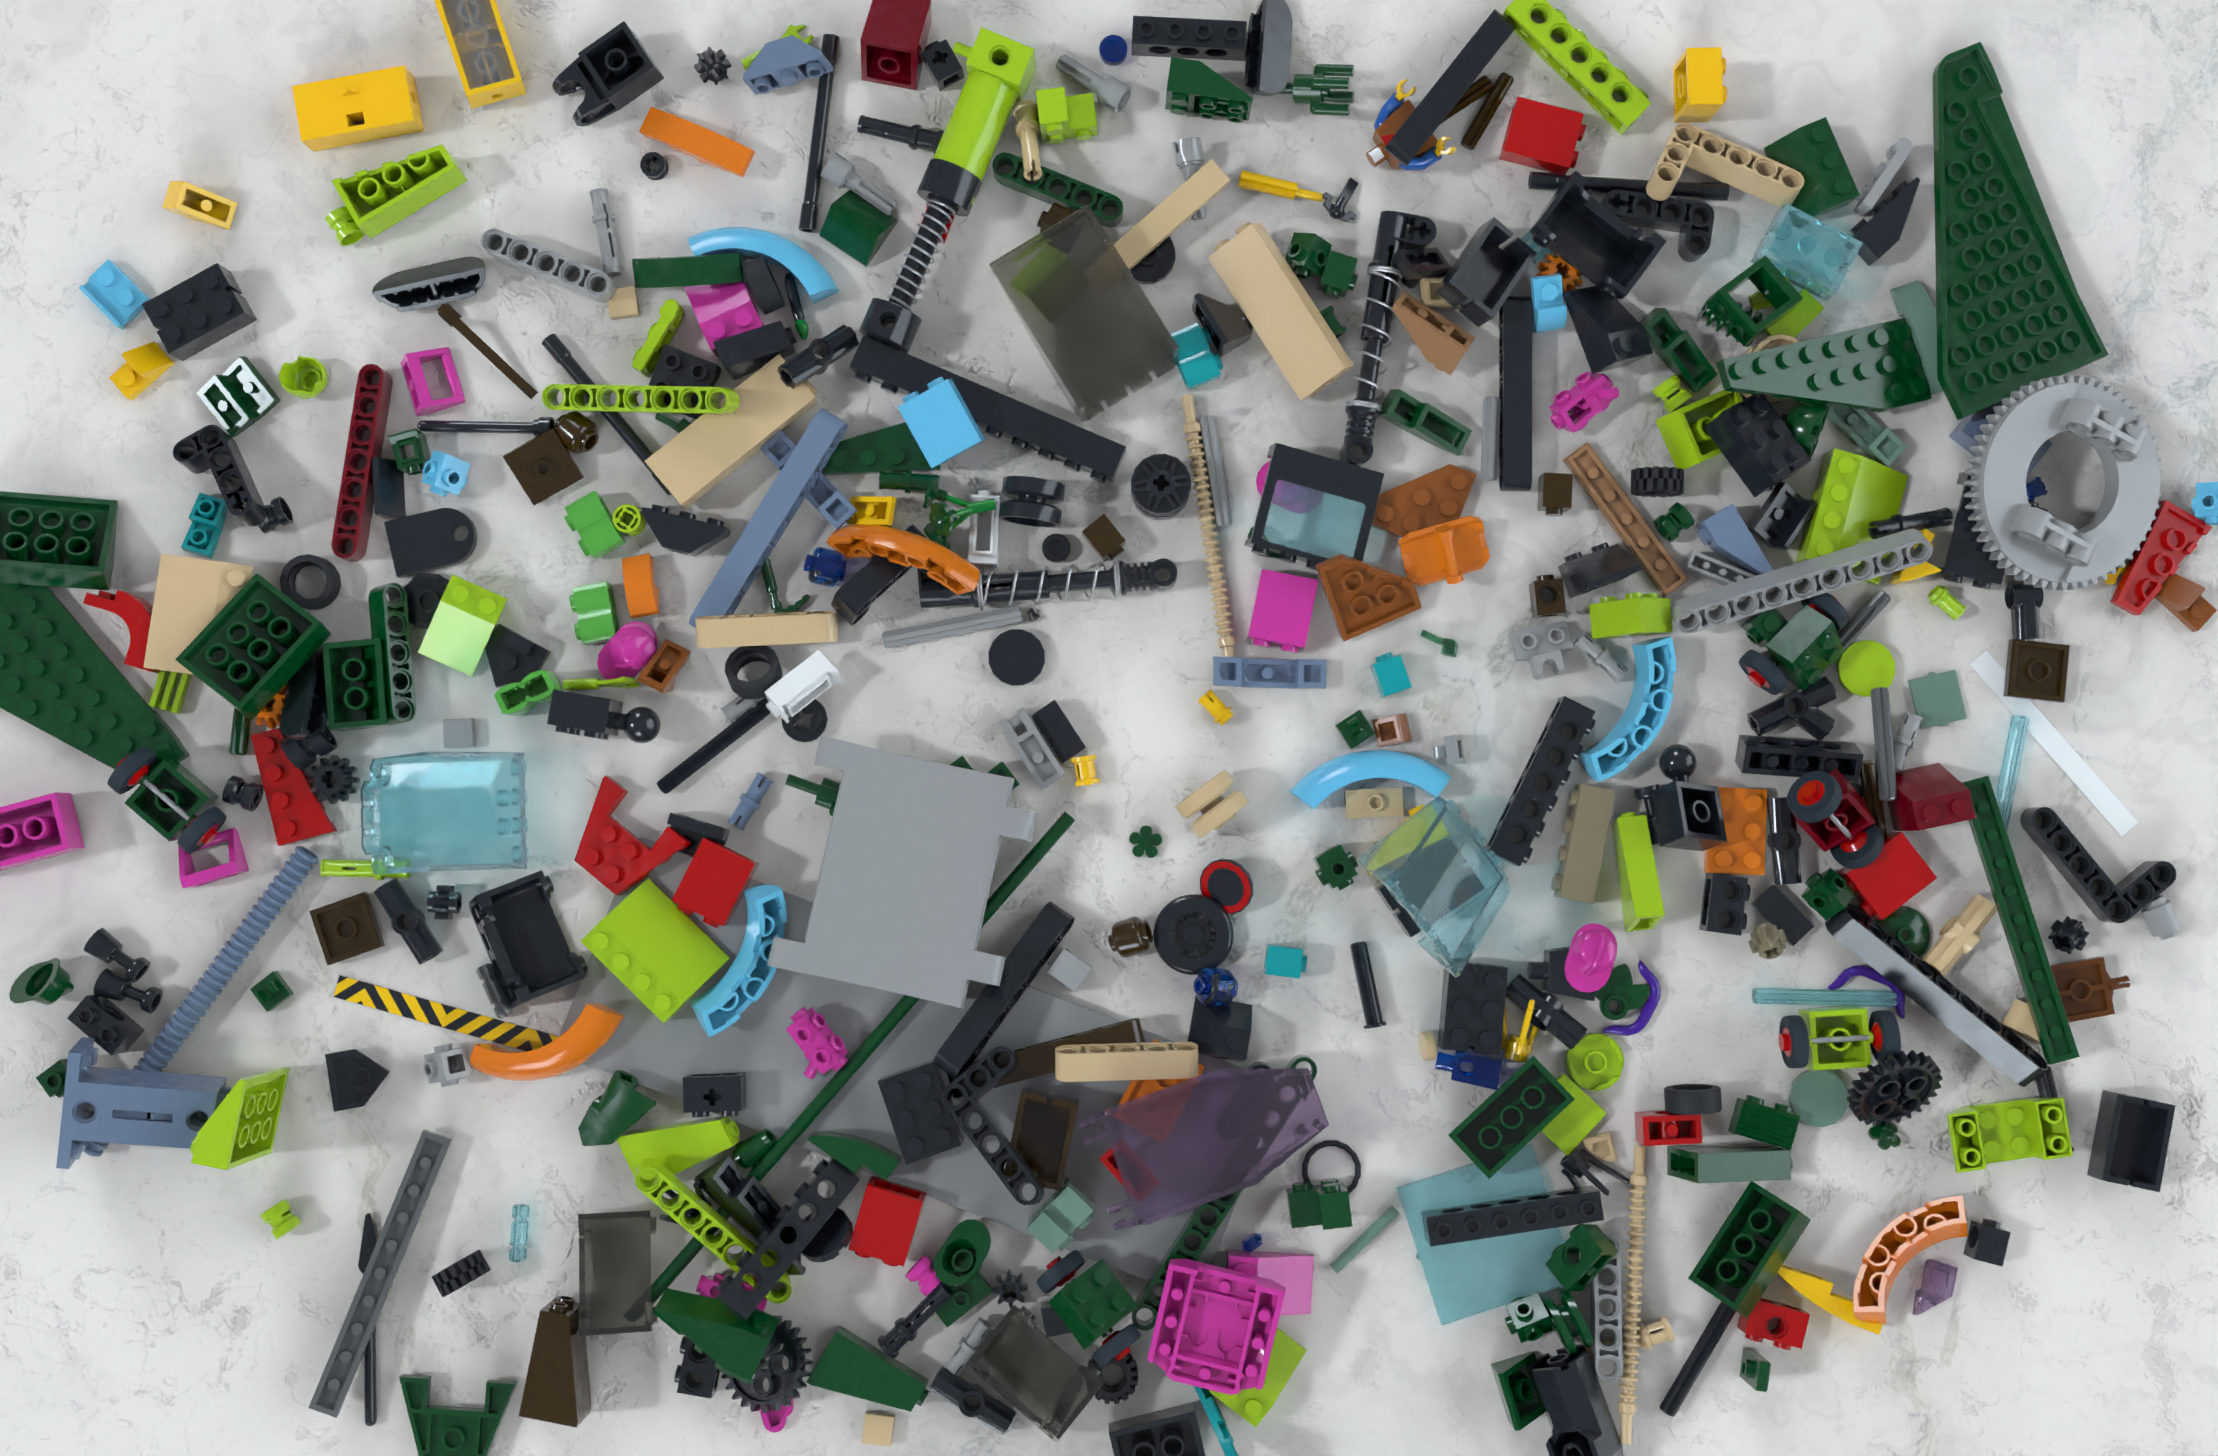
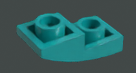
(206, 526)

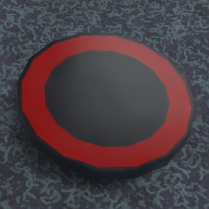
(1227, 884)

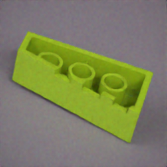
(399, 189)

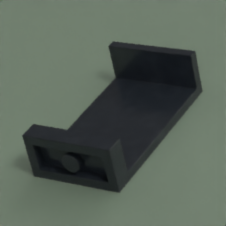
(1965, 554)

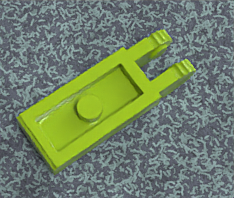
(659, 334)

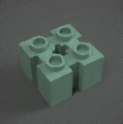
(1060, 1215)

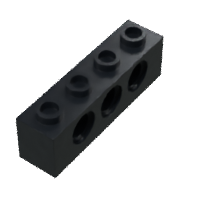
(1188, 38)
(1797, 757)

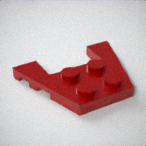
(614, 852)

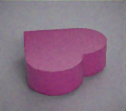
(776, 1420)

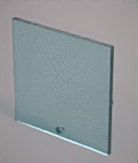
(1487, 1271)

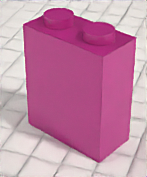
(1282, 610)

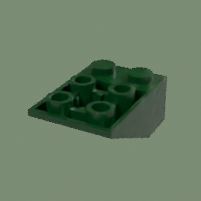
(1202, 91)

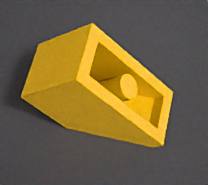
(199, 204)

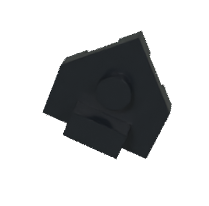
(513, 656)
(353, 1078)

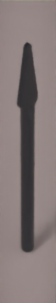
(370, 1404)

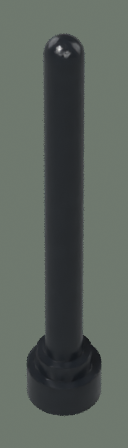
(536, 427)

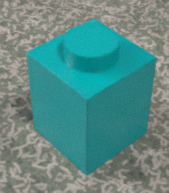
(1390, 674)
(1284, 961)

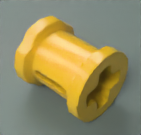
(1085, 770)

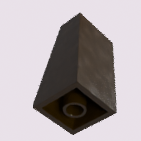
(558, 1367)

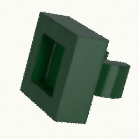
(1355, 729)
(271, 991)

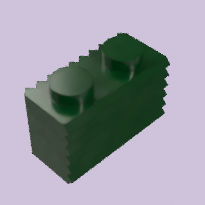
(1764, 1123)

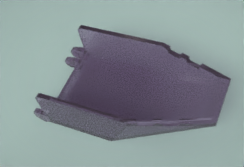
(1206, 1137)

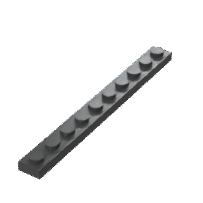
(380, 1273)

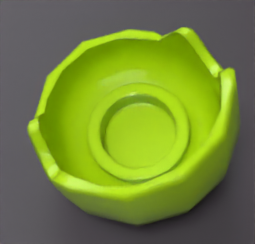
(304, 377)

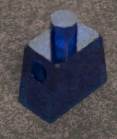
(1485, 1071)

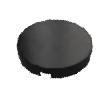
(1156, 264)
(424, 597)
(1016, 657)
(830, 1238)

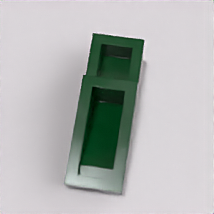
(1677, 349)
(1424, 421)
(855, 1151)

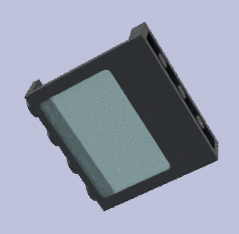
(1314, 507)

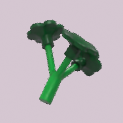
(945, 520)

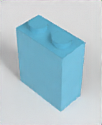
(940, 421)

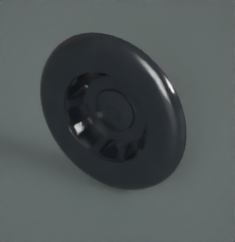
(1193, 934)

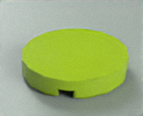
(1865, 667)
(1595, 1062)

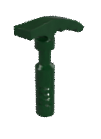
(771, 588)

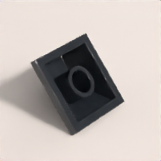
(1223, 323)
(1221, 1029)

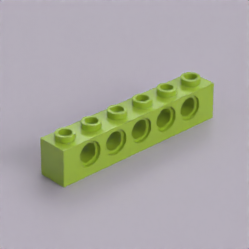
(1578, 75)

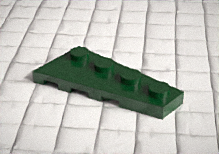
(883, 450)

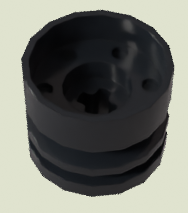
(1165, 503)

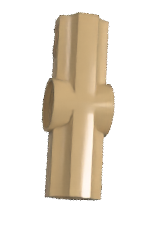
(1960, 934)

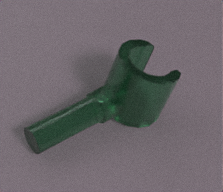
(677, 427)
(1449, 646)

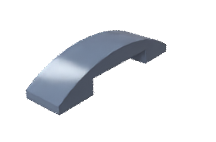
(823, 494)
(1269, 673)

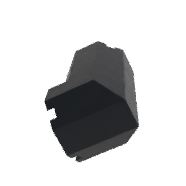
(1575, 1406)

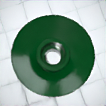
(1911, 920)

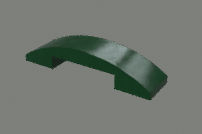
(687, 270)

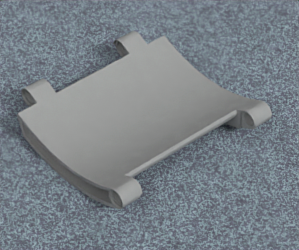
(906, 875)

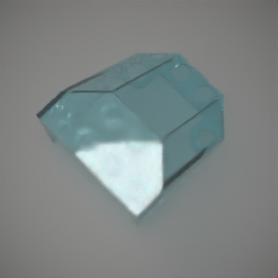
(445, 812)
(1445, 877)

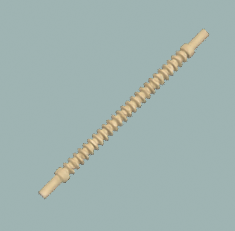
(1192, 429)
(1627, 1406)

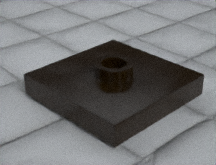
(543, 466)
(2036, 670)
(347, 928)

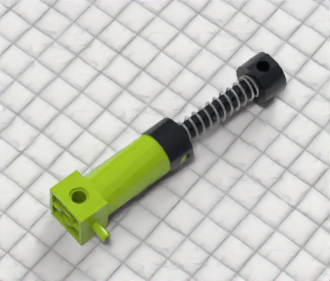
(996, 79)

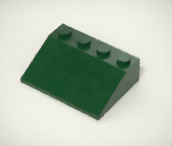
(57, 540)
(254, 646)

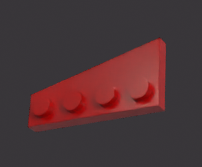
(2169, 541)
(291, 804)

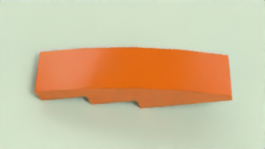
(697, 142)

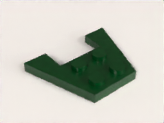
(454, 1429)

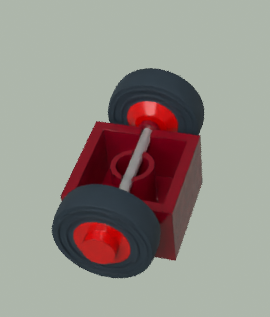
(1836, 818)

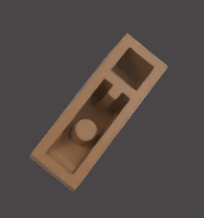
(1434, 335)

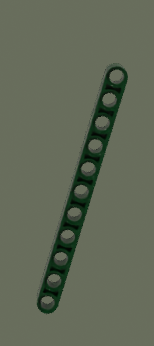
(1194, 1225)

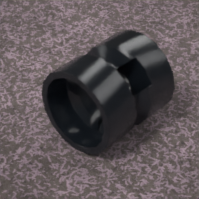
(304, 752)

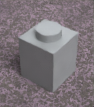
(1068, 968)

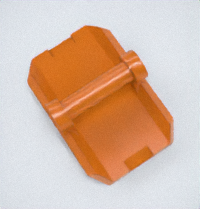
(1444, 551)

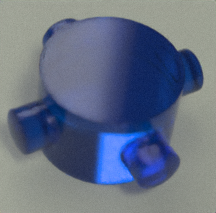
(2035, 489)
(1252, 1242)

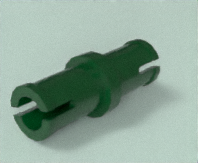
(904, 481)

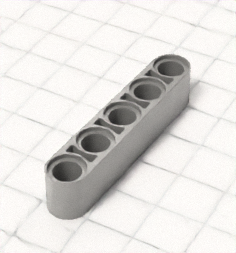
(537, 259)
(1612, 1320)

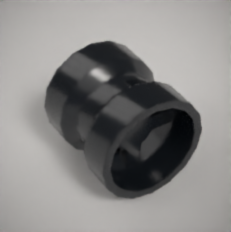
(277, 513)
(243, 793)

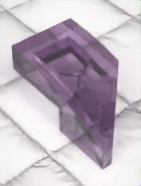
(1936, 1285)

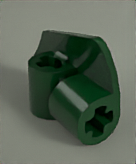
(614, 1111)

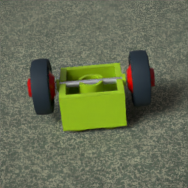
(1838, 1037)

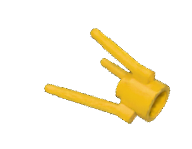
(1519, 1046)

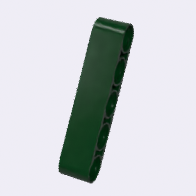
(1051, 178)
(399, 642)

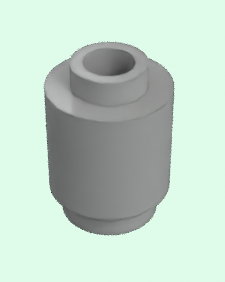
(2161, 918)

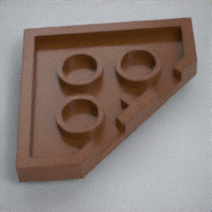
(1424, 501)
(1364, 595)

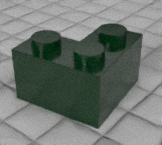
(1319, 1205)

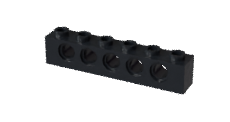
(1582, 722)
(1512, 1216)
(743, 1302)

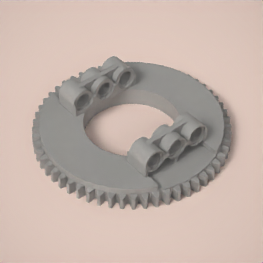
(2030, 539)

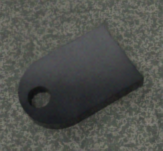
(429, 541)

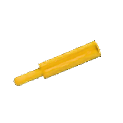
(1275, 186)

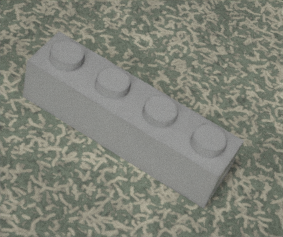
(1713, 569)

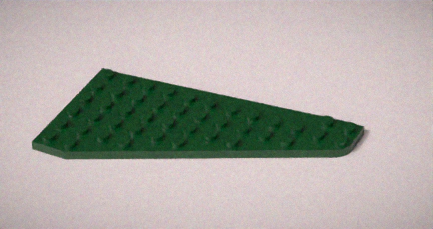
(2000, 275)
(69, 686)

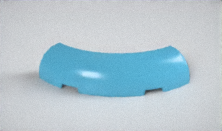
(774, 249)
(1644, 714)
(1369, 765)
(749, 972)

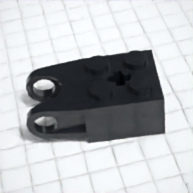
(610, 73)

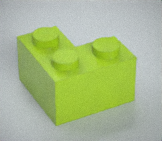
(1065, 116)
(1633, 616)

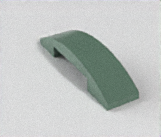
(1920, 316)
(1866, 433)

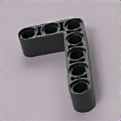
(2090, 871)
(988, 1127)

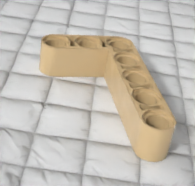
(1725, 162)

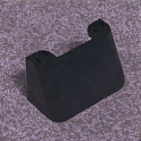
(1594, 239)
(525, 939)

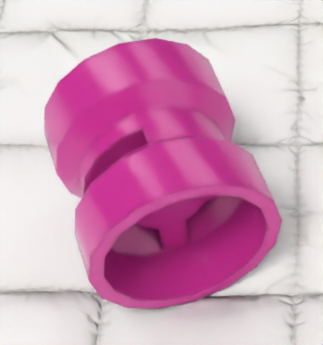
(924, 1274)

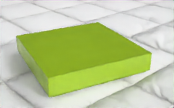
(1575, 1120)

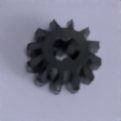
(335, 768)

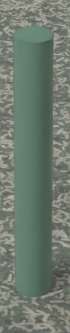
(1364, 1239)

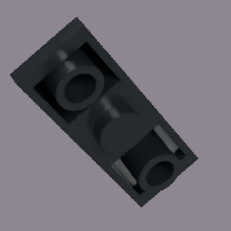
(683, 532)

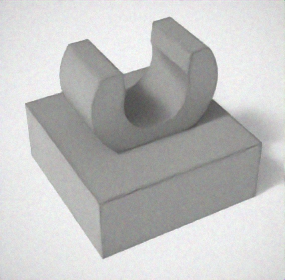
(1452, 750)

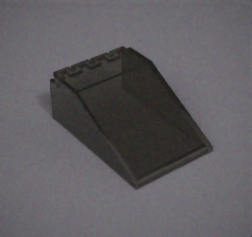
(1085, 313)

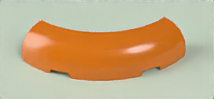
(907, 550)
(563, 1054)
(1897, 1245)

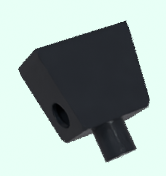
(1553, 974)

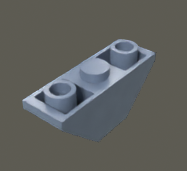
(785, 64)

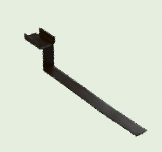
(452, 317)

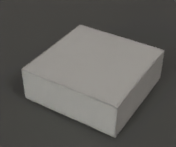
(459, 733)

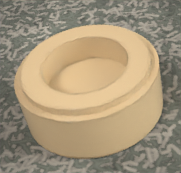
(1428, 1045)

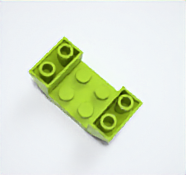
(2008, 1132)

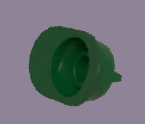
(41, 983)
(963, 1253)

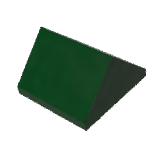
(857, 227)
(1518, 1390)

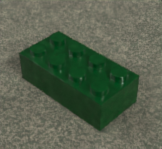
(1511, 1117)
(1749, 1249)

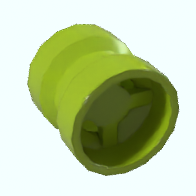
(345, 227)
(1669, 387)
(634, 522)
(280, 1219)

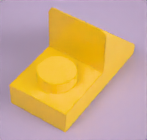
(141, 369)
(873, 510)
(1916, 571)

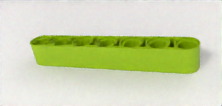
(627, 398)
(702, 1222)

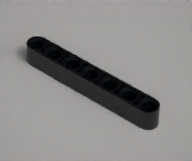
(1450, 88)
(1515, 394)
(997, 1001)

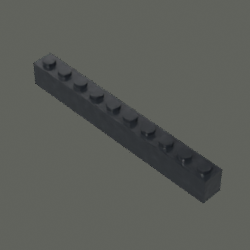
(994, 411)

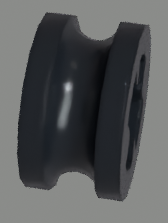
(655, 175)

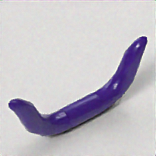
(1870, 973)
(1648, 1009)

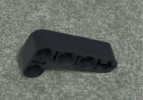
(1656, 218)
(218, 451)
(869, 583)

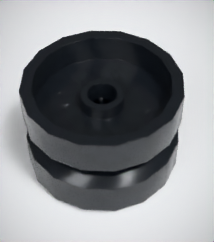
(1031, 501)

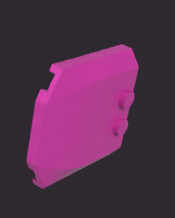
(1215, 1326)

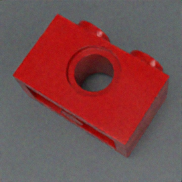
(1666, 1128)
(1790, 1327)

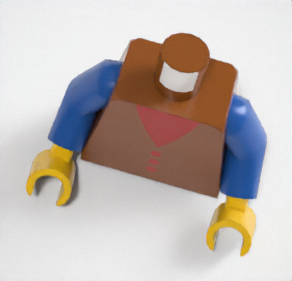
(1388, 122)

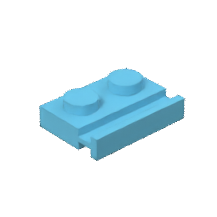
(115, 294)

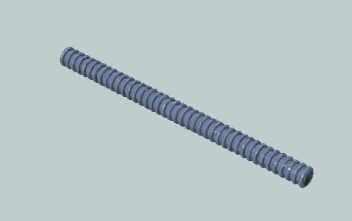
(222, 968)

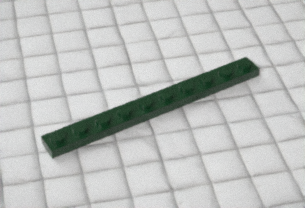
(2019, 925)

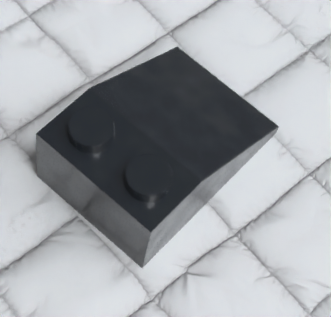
(1606, 330)
(1597, 569)

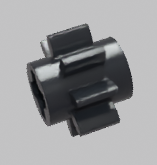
(712, 65)
(444, 902)
(2068, 935)
(1011, 1296)

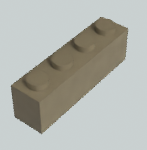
(1584, 843)

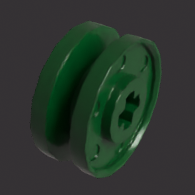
(1567, 1321)

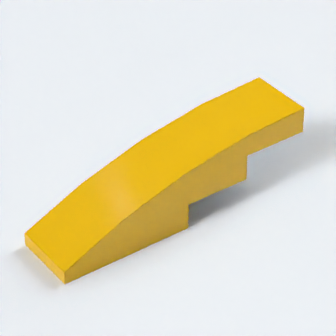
(1819, 1292)

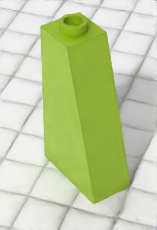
(1637, 873)
(679, 1144)

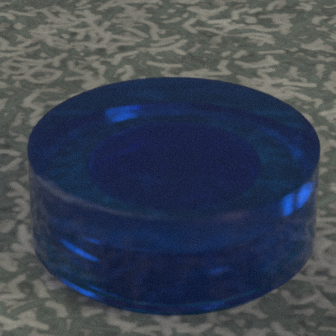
(1113, 50)

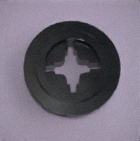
(801, 732)

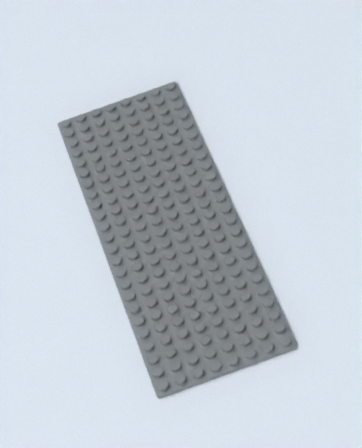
(779, 1090)

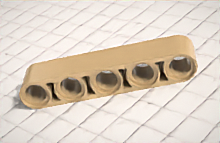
(766, 629)
(1126, 1061)

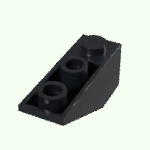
(1887, 223)

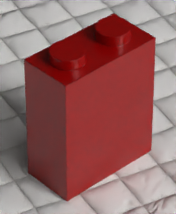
(1542, 136)
(1890, 878)
(714, 883)
(887, 1221)

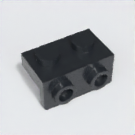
(1782, 517)

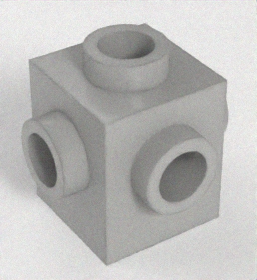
(447, 1065)

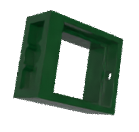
(1770, 284)

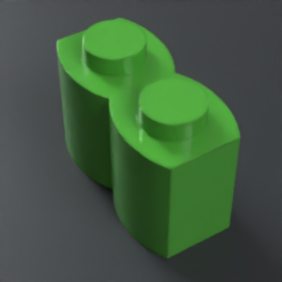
(594, 525)
(595, 613)
(522, 697)

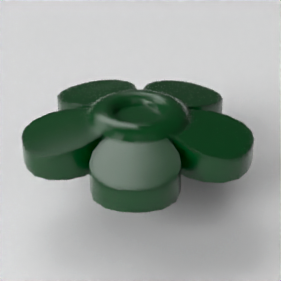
(1145, 842)
(1885, 1135)

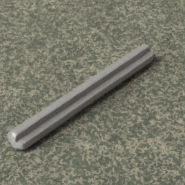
(952, 627)

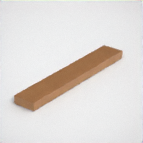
(1625, 519)

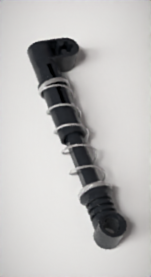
(1377, 324)
(1039, 584)

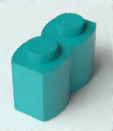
(1196, 360)

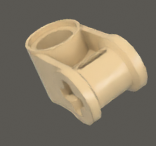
(2020, 1021)

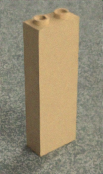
(1280, 310)
(723, 442)

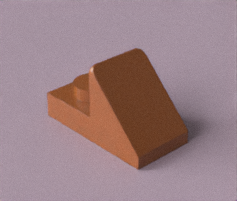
(2185, 601)
(664, 666)

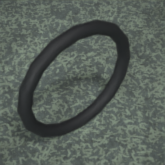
(1352, 1186)

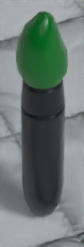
(796, 306)

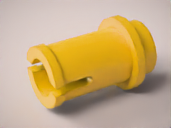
(1216, 708)

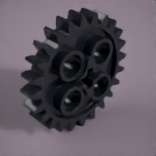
(1894, 1088)
(782, 1382)

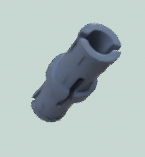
(750, 801)

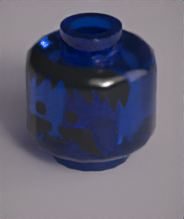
(825, 567)
(1215, 986)

